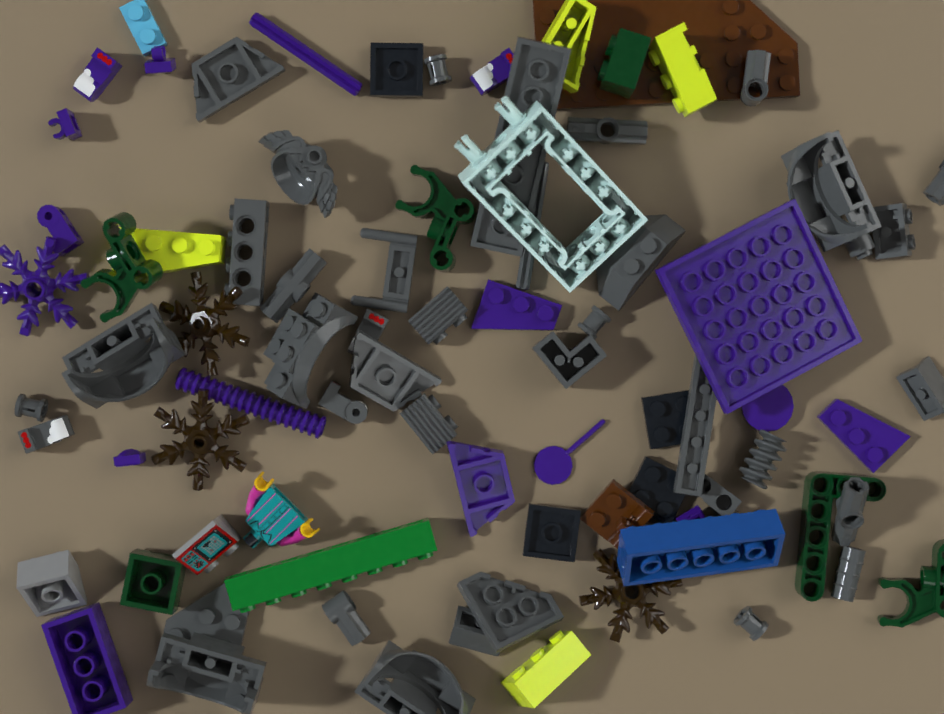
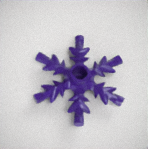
(32, 292)

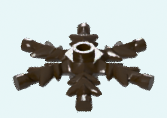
(206, 322)
(201, 431)
(627, 602)

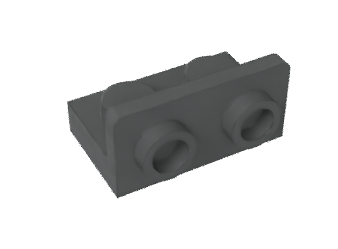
(894, 236)

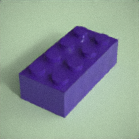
(87, 661)

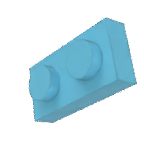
(142, 25)

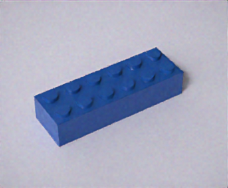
(700, 547)

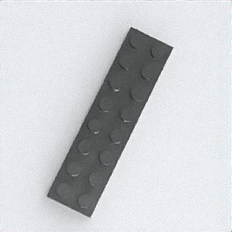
(534, 75)

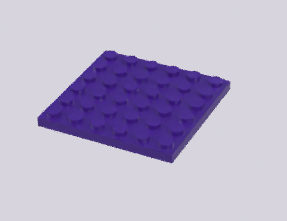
(759, 306)

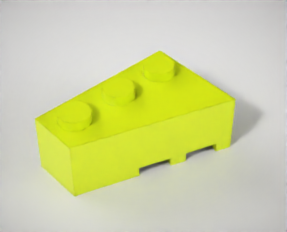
(572, 30)
(681, 71)
(546, 669)

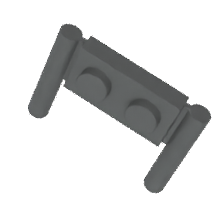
(398, 271)

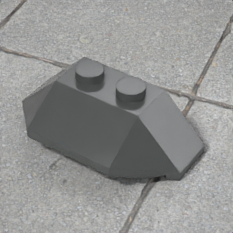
(636, 259)

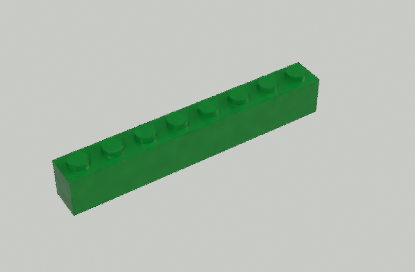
(330, 564)

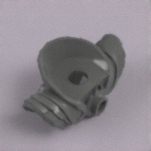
(301, 170)

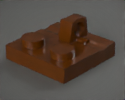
(615, 510)

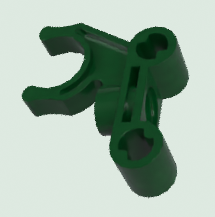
(446, 221)
(127, 262)
(923, 600)

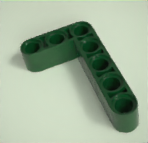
(821, 522)

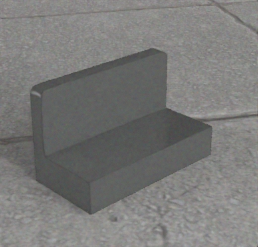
(924, 388)
(468, 634)

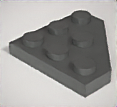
(507, 609)
(211, 617)

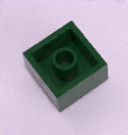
(625, 62)
(153, 582)

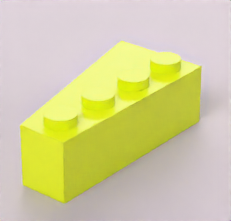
(180, 249)

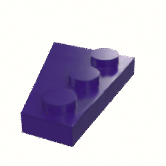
(514, 309)
(862, 434)

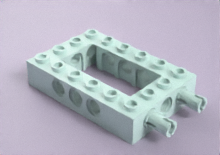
(488, 166)

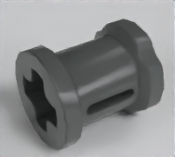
(437, 70)
(594, 322)
(31, 407)
(751, 623)

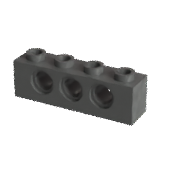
(259, 213)

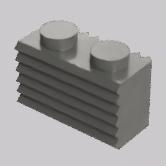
(438, 316)
(429, 423)

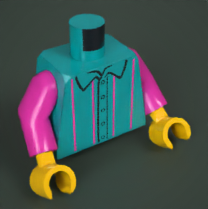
(274, 517)

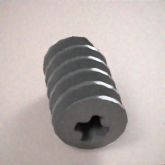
(763, 459)

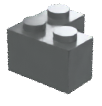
(568, 364)

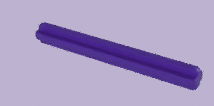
(305, 54)

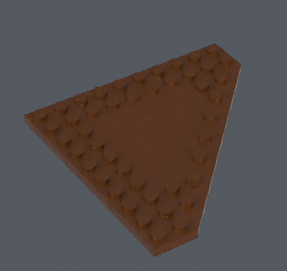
(717, 28)

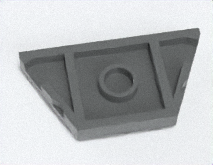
(229, 75)
(386, 374)

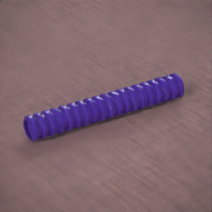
(251, 403)

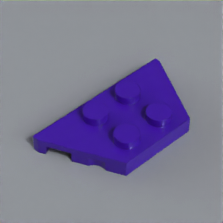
(481, 482)

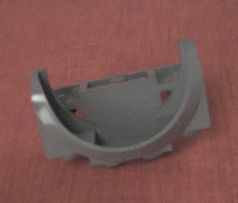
(829, 191)
(299, 344)
(127, 359)
(208, 670)
(417, 685)

